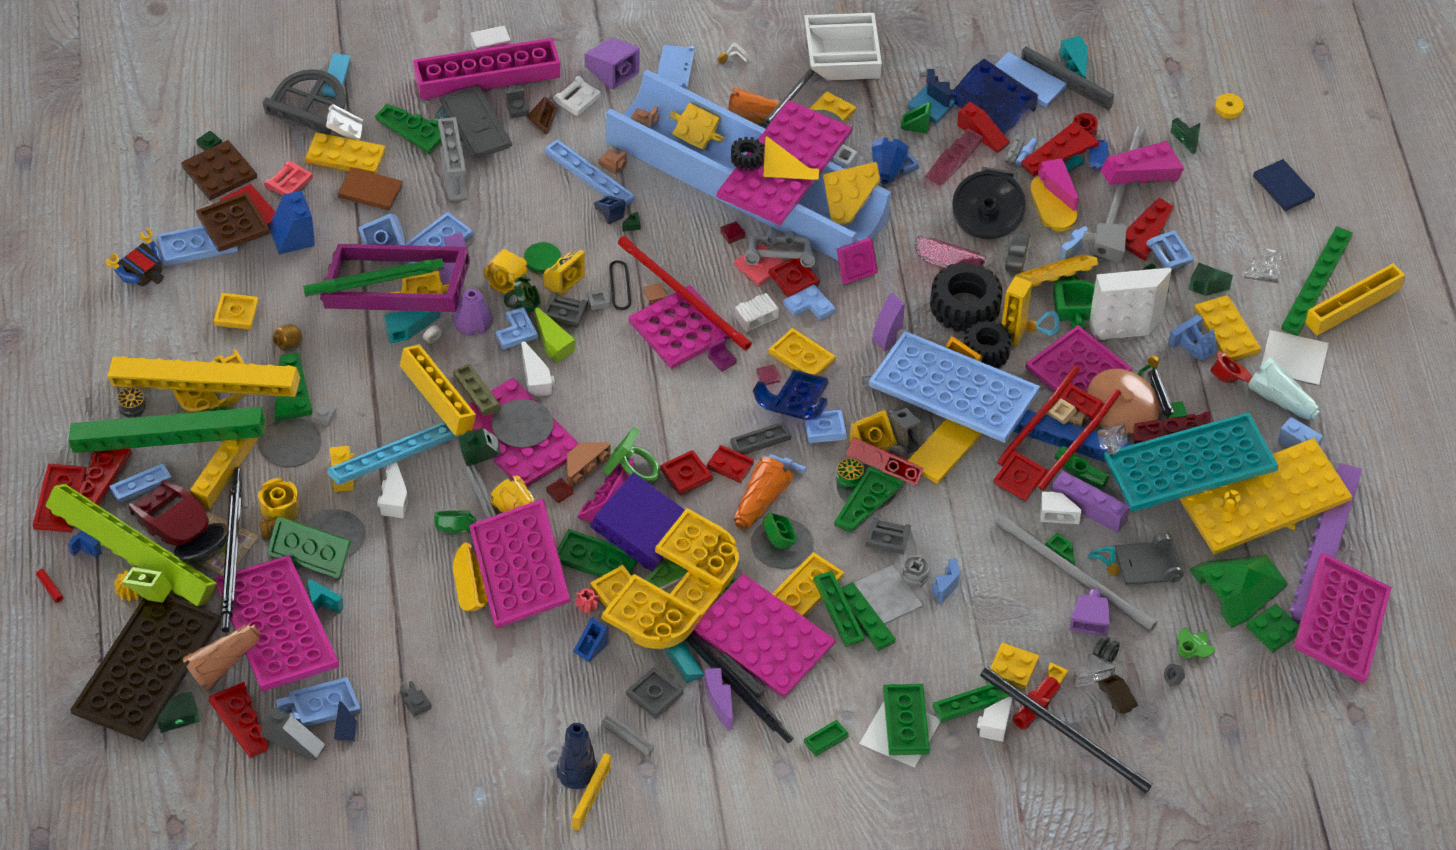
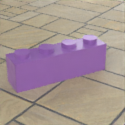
(1093, 501)

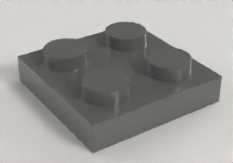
(654, 692)

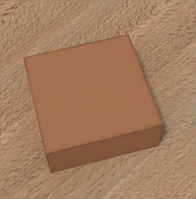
(654, 293)

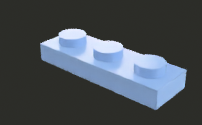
(140, 483)

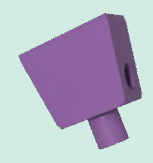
(1091, 614)

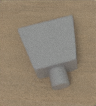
(1107, 241)

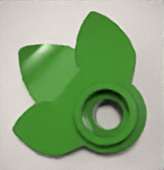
(1195, 643)

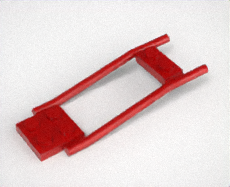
(1022, 475)

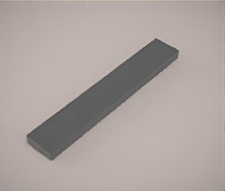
(1074, 81)

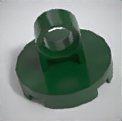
(526, 295)

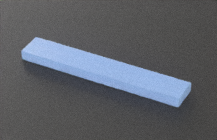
(587, 172)

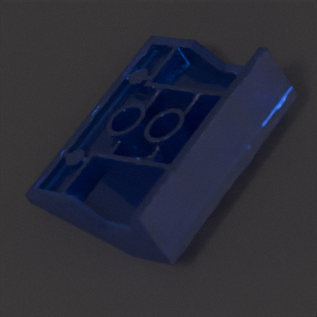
(995, 93)

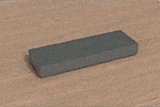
(760, 438)

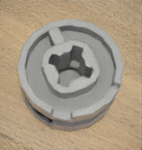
(915, 570)

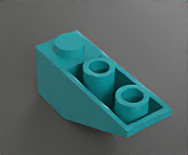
(1074, 54)
(406, 324)

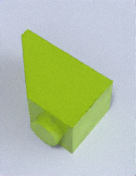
(148, 584)

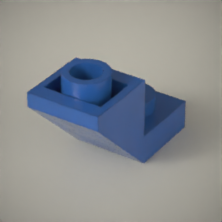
(1098, 155)

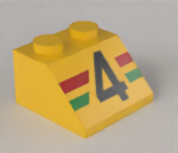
(565, 272)

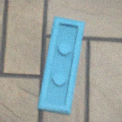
(338, 68)

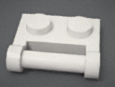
(580, 100)

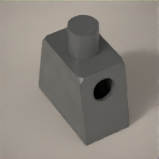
(906, 429)

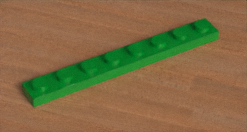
(1317, 280)

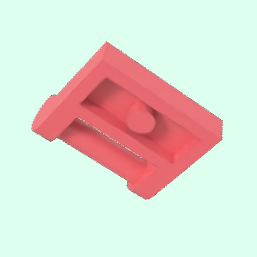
(292, 182)

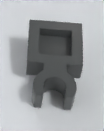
(415, 701)

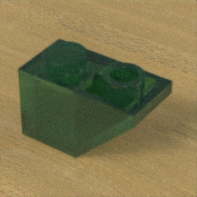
(1209, 280)

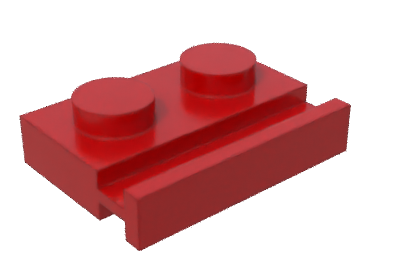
(730, 464)

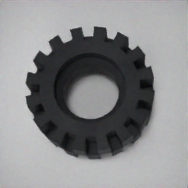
(744, 161)

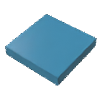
(938, 110)

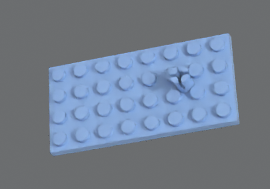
(954, 386)

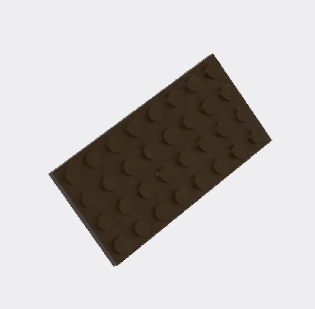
(144, 666)

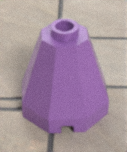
(472, 313)

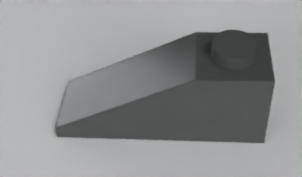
(290, 733)

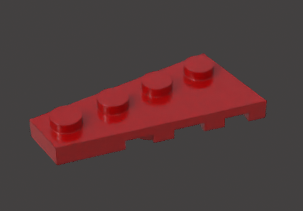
(1064, 145)
(103, 472)

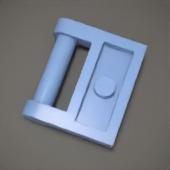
(1174, 248)

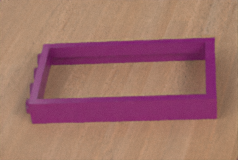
(398, 301)

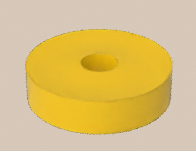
(1229, 106)

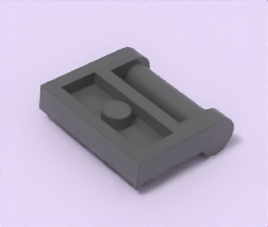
(561, 309)
(885, 539)

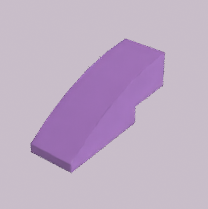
(889, 322)
(719, 696)

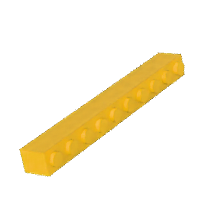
(204, 376)

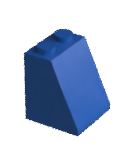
(292, 224)

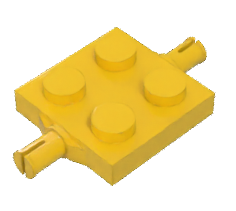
(696, 126)
(423, 284)

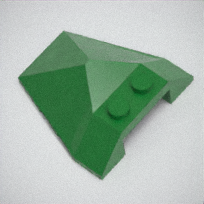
(1241, 585)

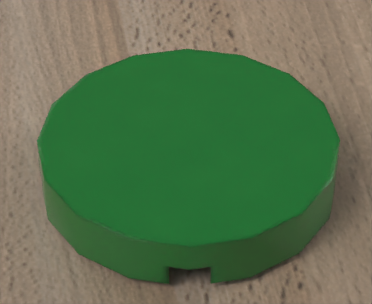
(541, 256)

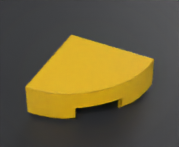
(1057, 672)

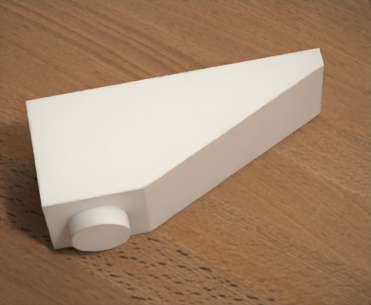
(536, 373)

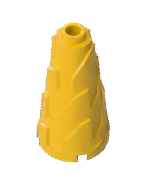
(511, 495)

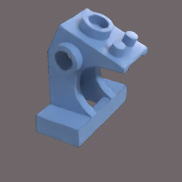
(1189, 333)

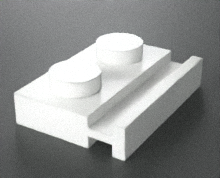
(344, 123)

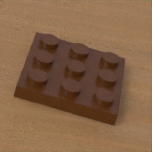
(219, 170)
(232, 222)

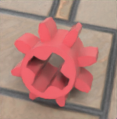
(587, 600)

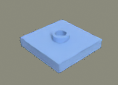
(826, 428)

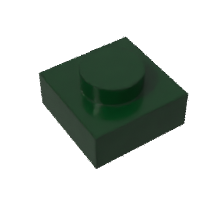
(208, 140)

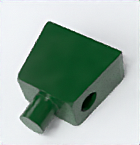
(478, 446)

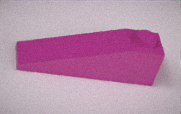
(604, 493)

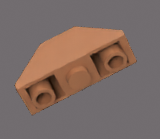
(585, 460)

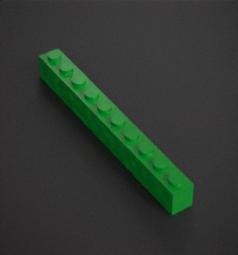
(167, 430)

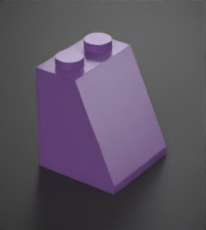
(613, 61)

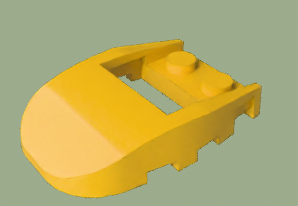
(204, 401)

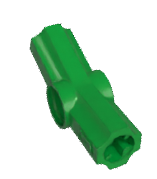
(1082, 470)

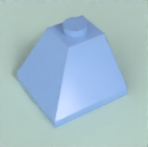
(383, 231)

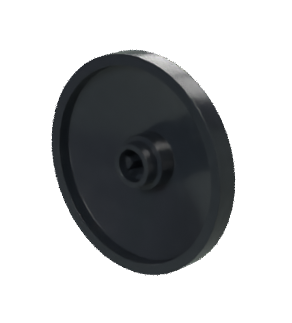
(989, 204)

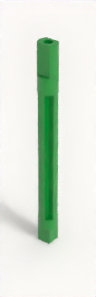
(374, 277)

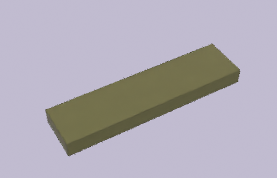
(476, 390)

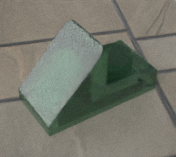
(1186, 135)

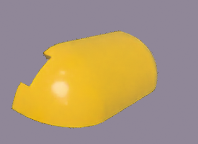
(468, 579)

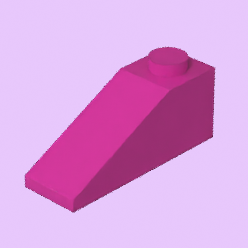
(1058, 182)

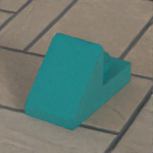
(321, 596)

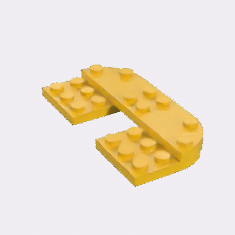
(667, 619)

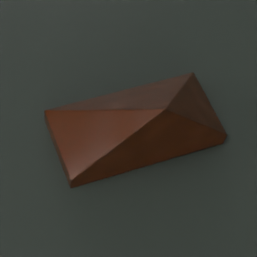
(543, 114)

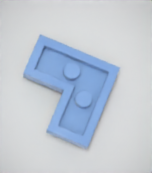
(811, 299)
(520, 330)

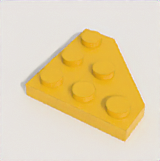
(849, 191)

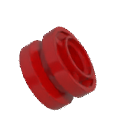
(1088, 122)

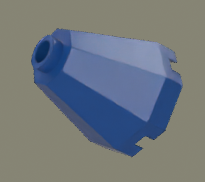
(889, 157)

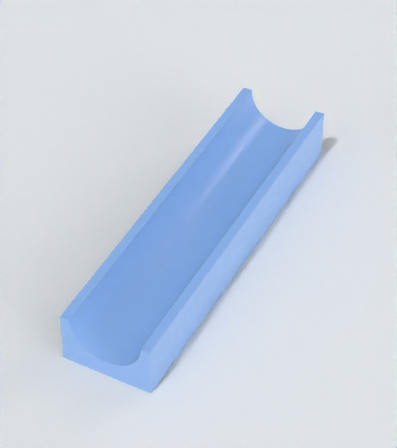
(711, 167)

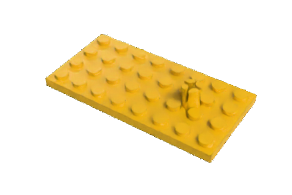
(1268, 502)

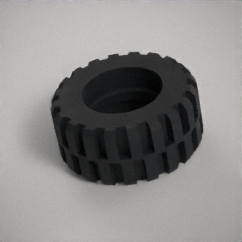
(965, 279)

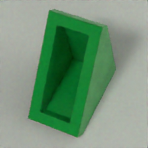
(917, 119)

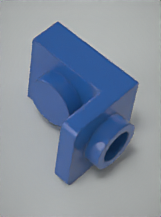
(85, 542)

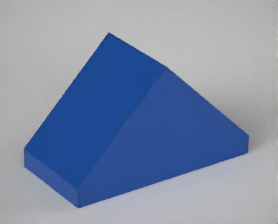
(592, 640)

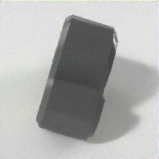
(1017, 251)

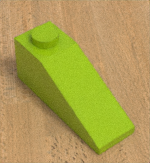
(556, 341)

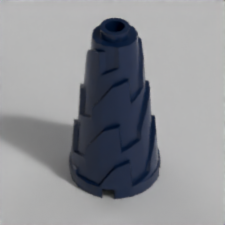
(577, 758)

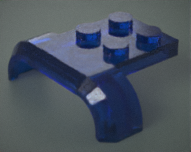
(796, 397)

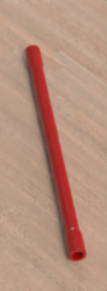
(736, 336)

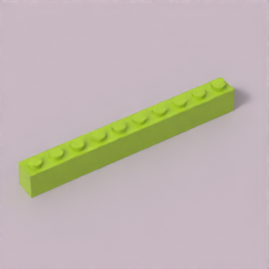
(130, 544)

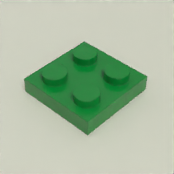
(1273, 627)

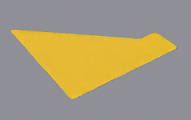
(781, 164)

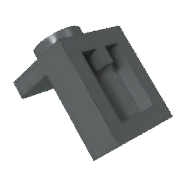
(516, 103)

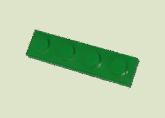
(838, 608)
(867, 618)
(968, 702)

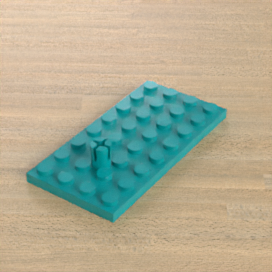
(1191, 461)

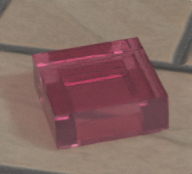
(768, 374)

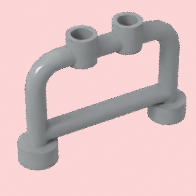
(806, 257)

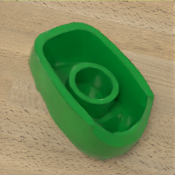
(453, 521)
(779, 531)

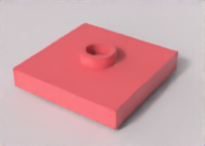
(759, 272)

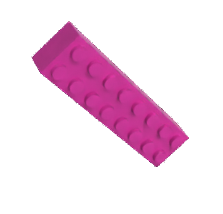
(487, 68)

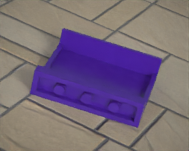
(637, 520)

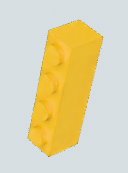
(1017, 308)

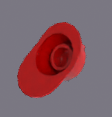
(1228, 370)

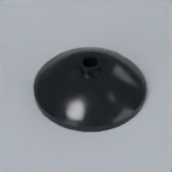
(205, 545)

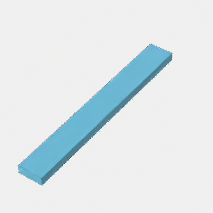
(390, 453)

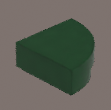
(631, 223)

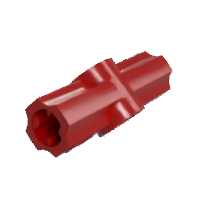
(1043, 696)

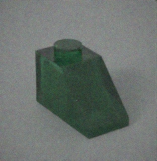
(178, 712)

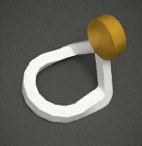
(724, 56)

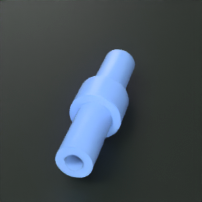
(1026, 151)
(789, 464)

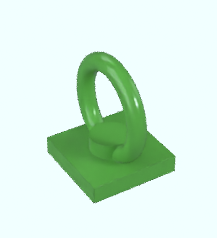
(623, 453)

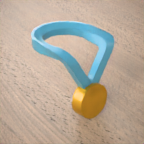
(1032, 325)

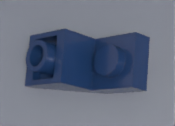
(938, 90)

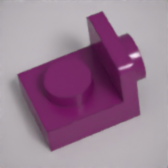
(720, 355)

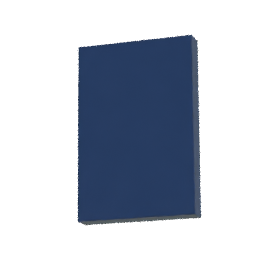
(1284, 185)

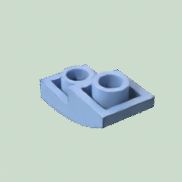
(1071, 248)

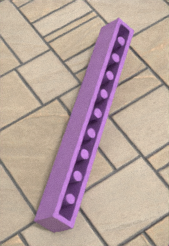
(1327, 538)

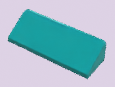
(684, 662)

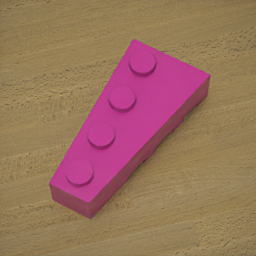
(1143, 164)

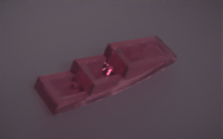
(954, 157)

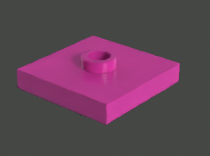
(857, 260)

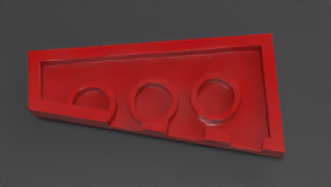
(1147, 226)
(237, 713)

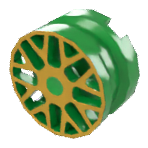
(849, 473)

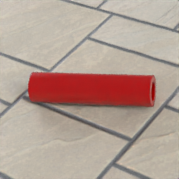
(49, 585)

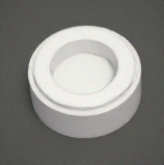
(432, 334)

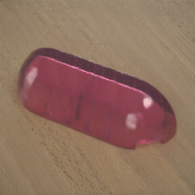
(944, 253)

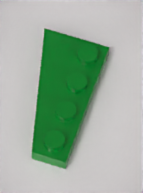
(866, 498)

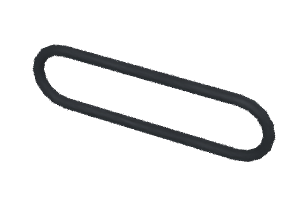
(612, 287)

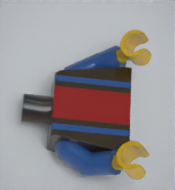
(139, 265)

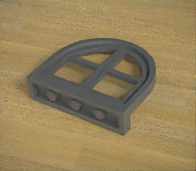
(300, 116)

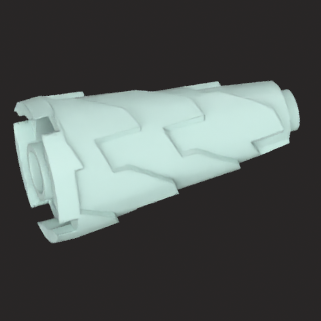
(1277, 386)

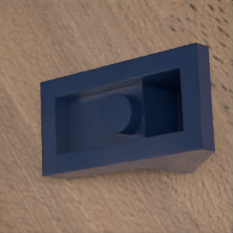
(612, 208)

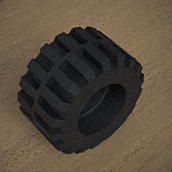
(993, 335)

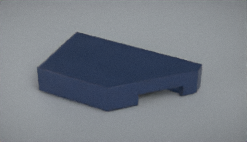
(345, 724)

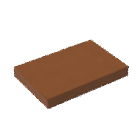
(370, 189)

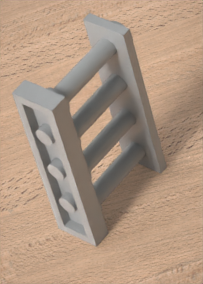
(452, 159)

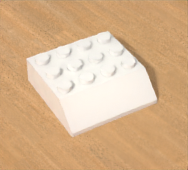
(844, 46)
(1128, 303)

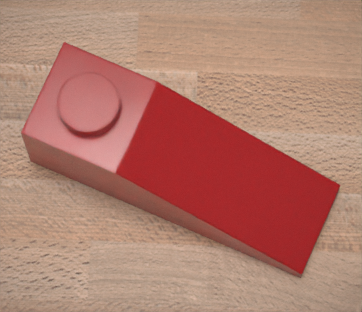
(978, 121)

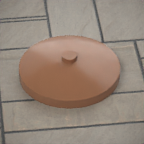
(1134, 405)

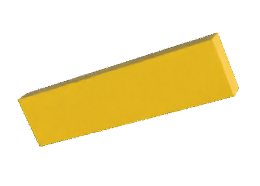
(591, 792)

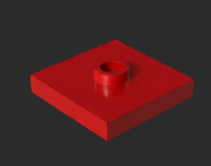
(793, 276)
(686, 472)

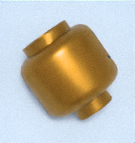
(287, 337)

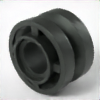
(1105, 649)

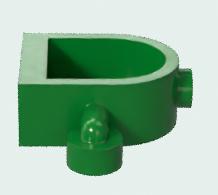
(1073, 300)

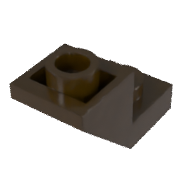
(1119, 694)

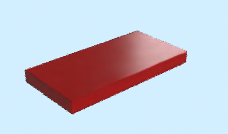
(57, 475)

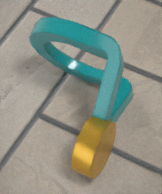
(1113, 568)

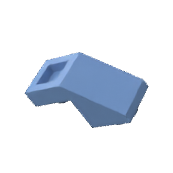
(946, 583)

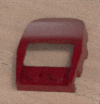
(177, 524)

